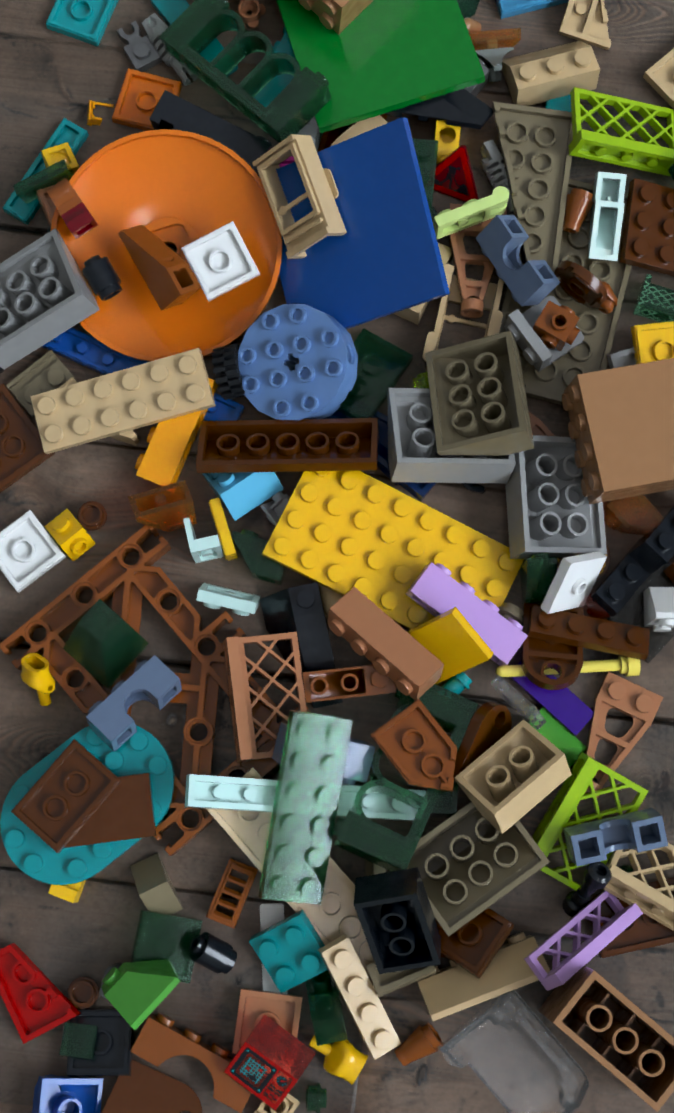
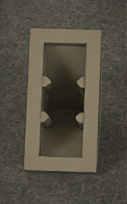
(155, 886)

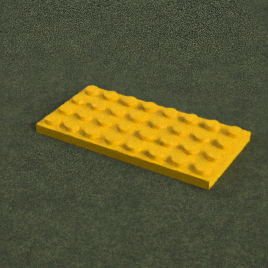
(374, 538)

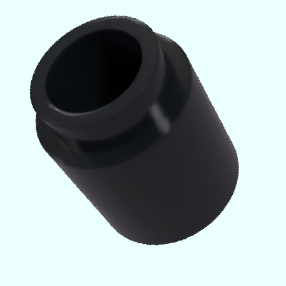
(102, 277)
(212, 953)

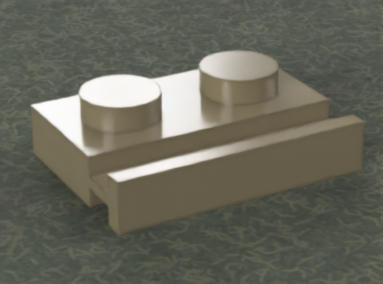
(42, 376)

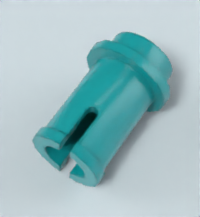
(458, 683)

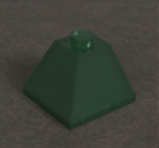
(104, 643)

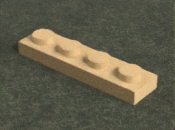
(359, 996)

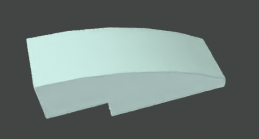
(606, 216)

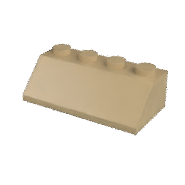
(457, 989)

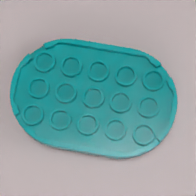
(72, 865)

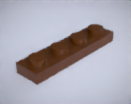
(589, 633)

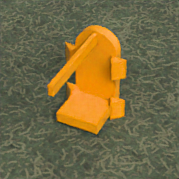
(91, 119)

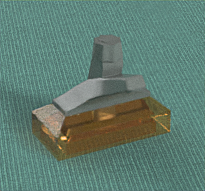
(493, 46)

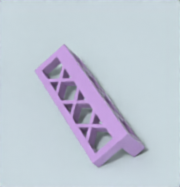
(592, 944)

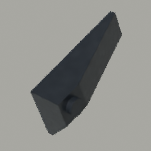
(456, 109)
(301, 611)

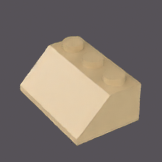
(551, 73)
(513, 775)

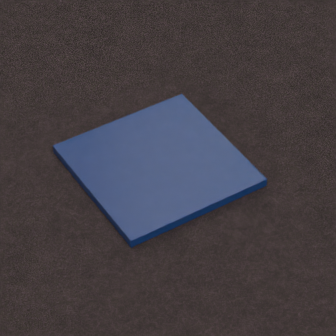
(390, 243)

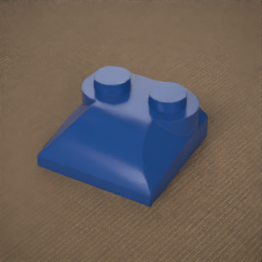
(67, 1094)

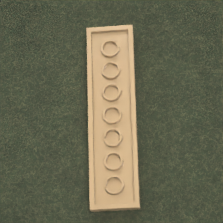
(337, 909)

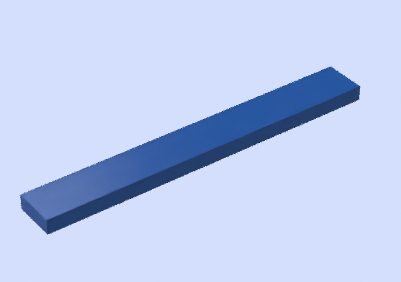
(100, 358)

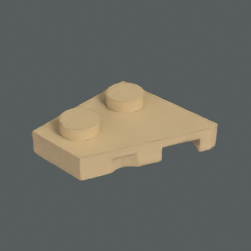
(586, 22)

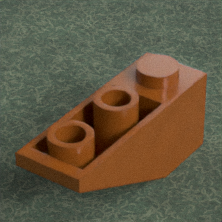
(161, 268)
(345, 683)

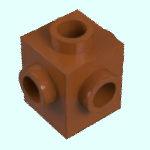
(556, 326)

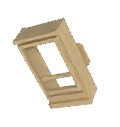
(319, 188)
(491, 303)

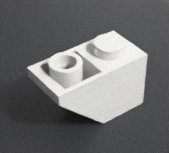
(659, 608)

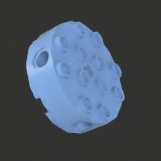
(271, 356)

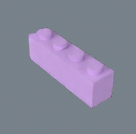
(440, 592)

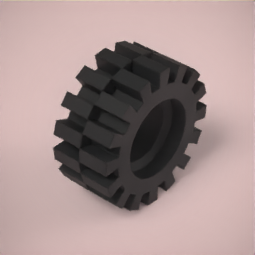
(227, 371)

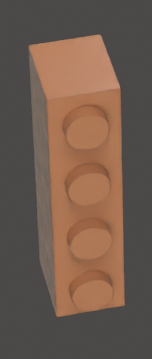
(384, 644)

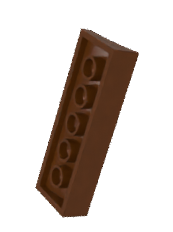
(288, 445)

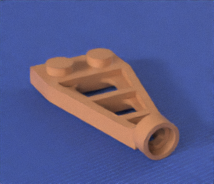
(470, 306)
(629, 699)

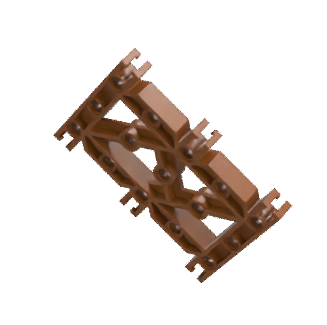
(200, 688)

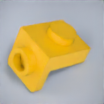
(70, 535)

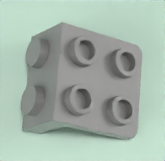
(532, 346)

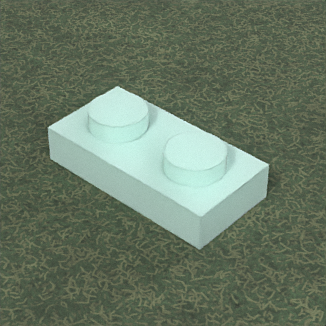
(218, 597)

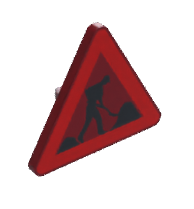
(455, 176)

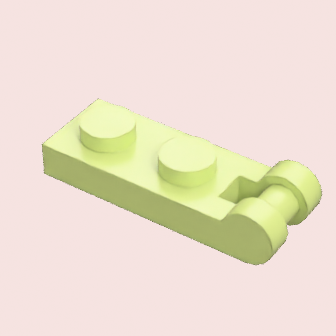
(471, 213)

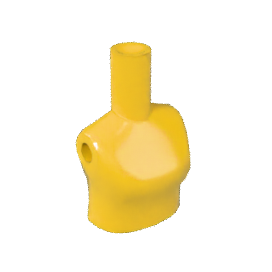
(37, 676)
(341, 1059)

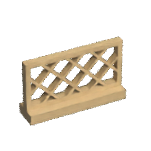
(634, 889)

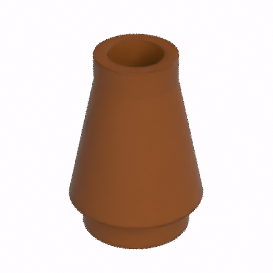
(577, 208)
(419, 1044)

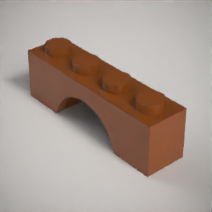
(162, 1040)

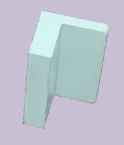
(202, 548)

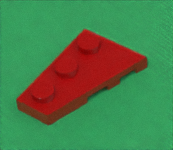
(30, 996)

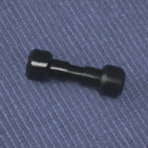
(596, 877)

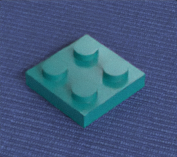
(290, 951)

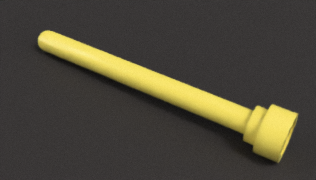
(625, 665)

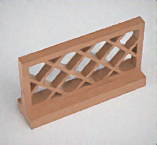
(240, 692)

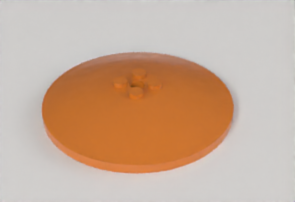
(179, 191)

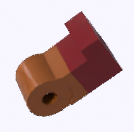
(71, 208)

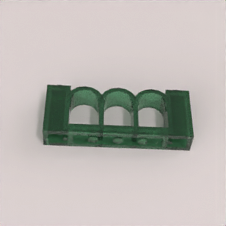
(288, 111)
(375, 842)

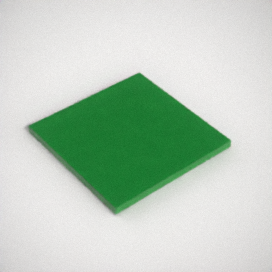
(384, 57)

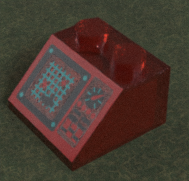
(269, 1062)

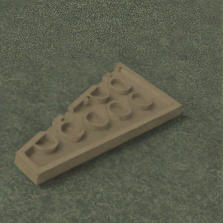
(538, 172)

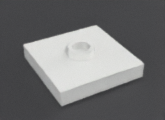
(220, 261)
(27, 551)
(573, 582)

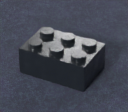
(397, 920)

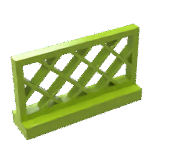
(623, 149)
(566, 804)

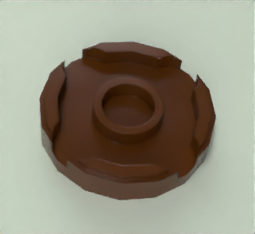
(580, 284)

